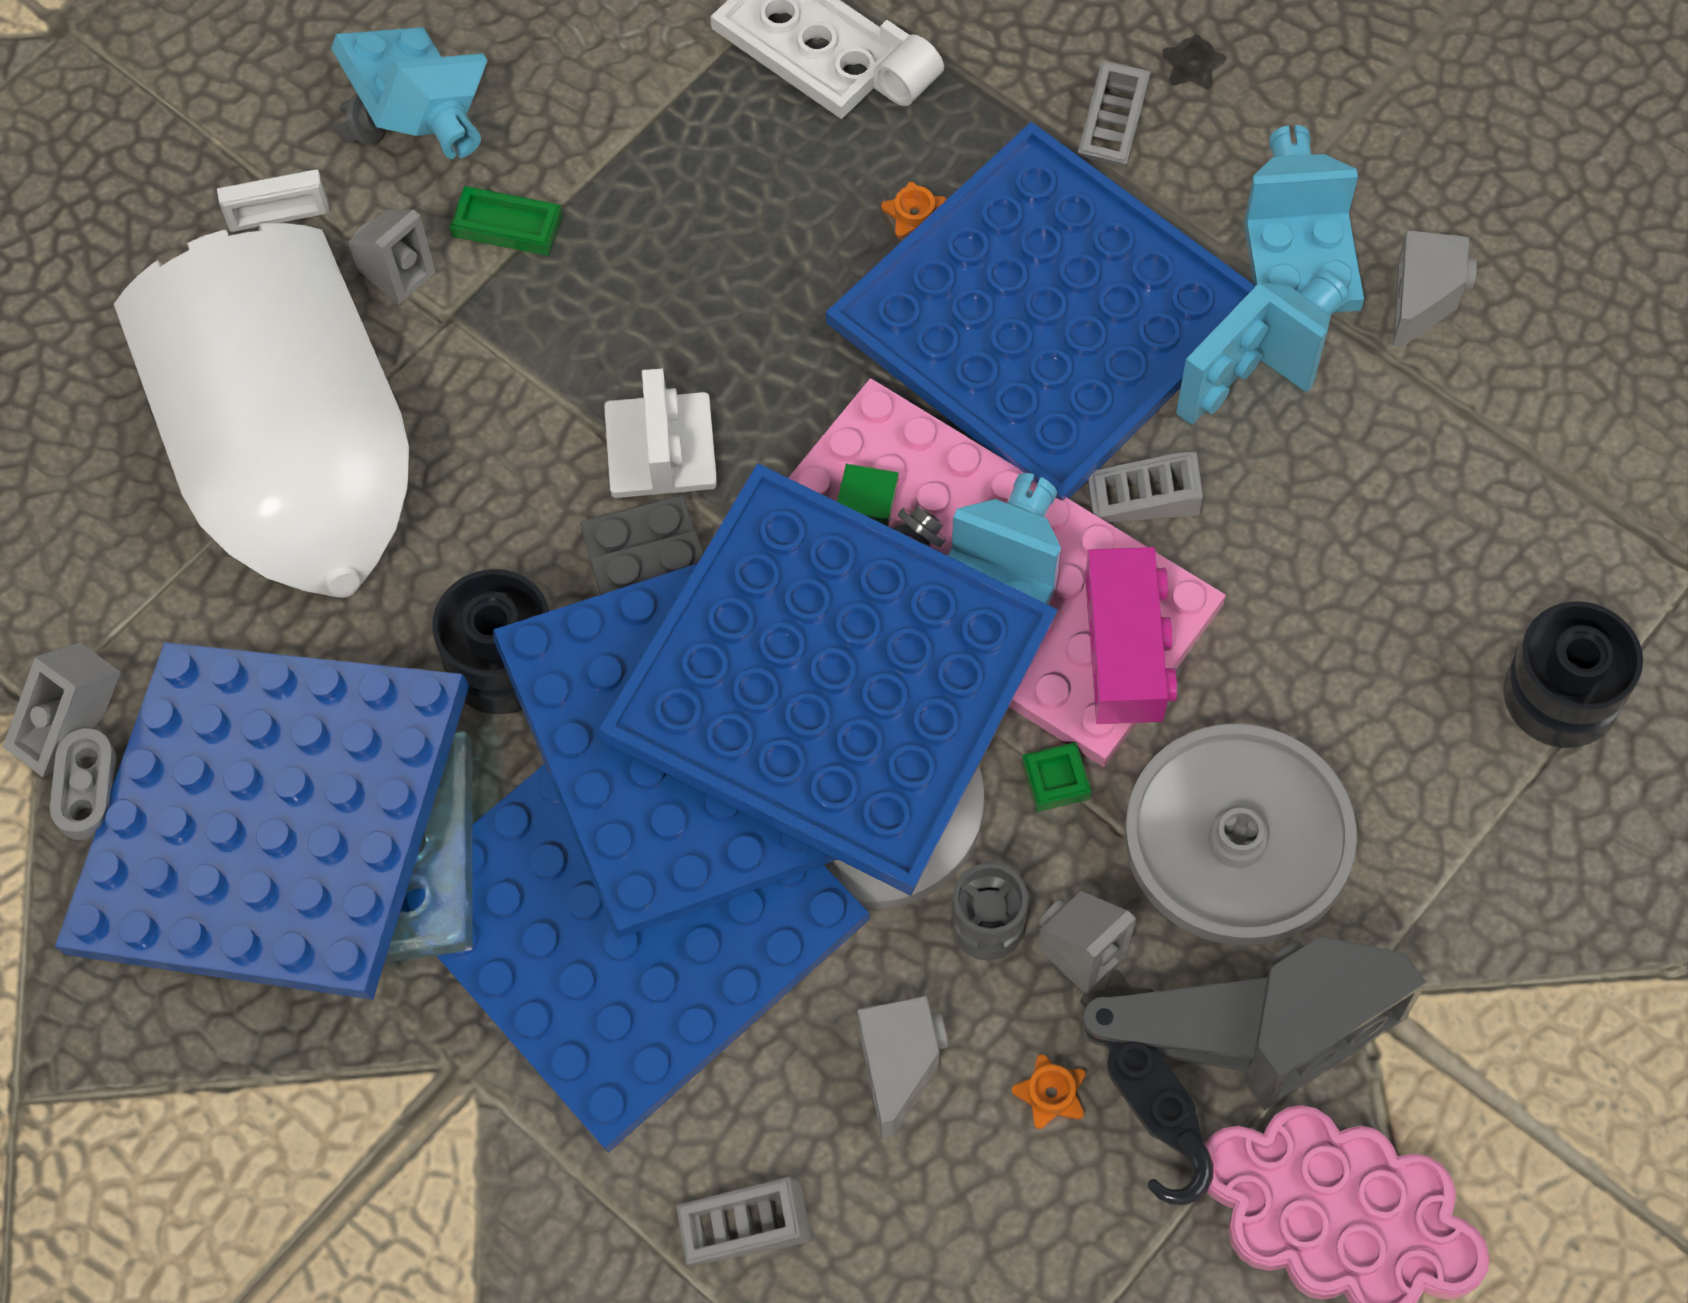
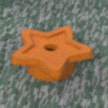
(907, 199)
(1047, 1076)

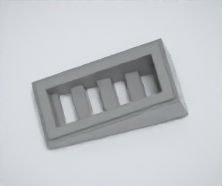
(1122, 79)
(1159, 469)
(764, 1195)

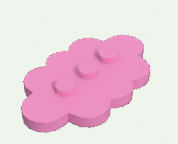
(1343, 1211)

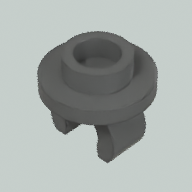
(358, 124)
(921, 526)

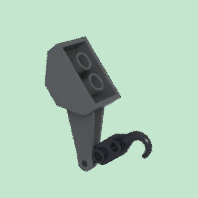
(1278, 1029)

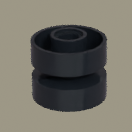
(465, 628)
(1572, 674)

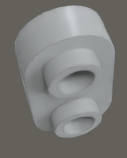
(82, 787)

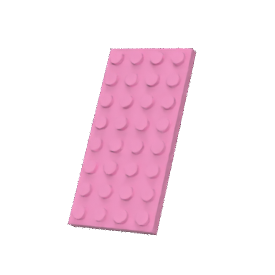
(951, 471)

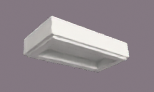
(273, 200)

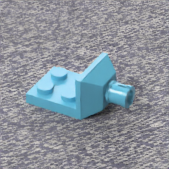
(412, 86)
(1301, 218)
(1268, 326)
(1011, 539)

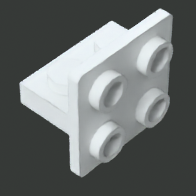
(660, 441)

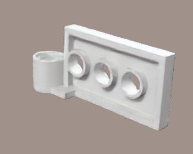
(895, 61)

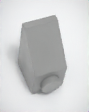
(393, 253)
(1430, 281)
(62, 694)
(1085, 938)
(900, 1056)

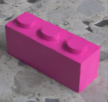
(1128, 635)

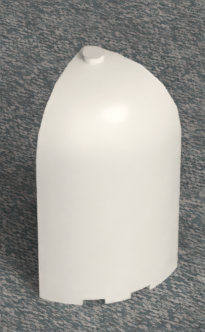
(271, 404)

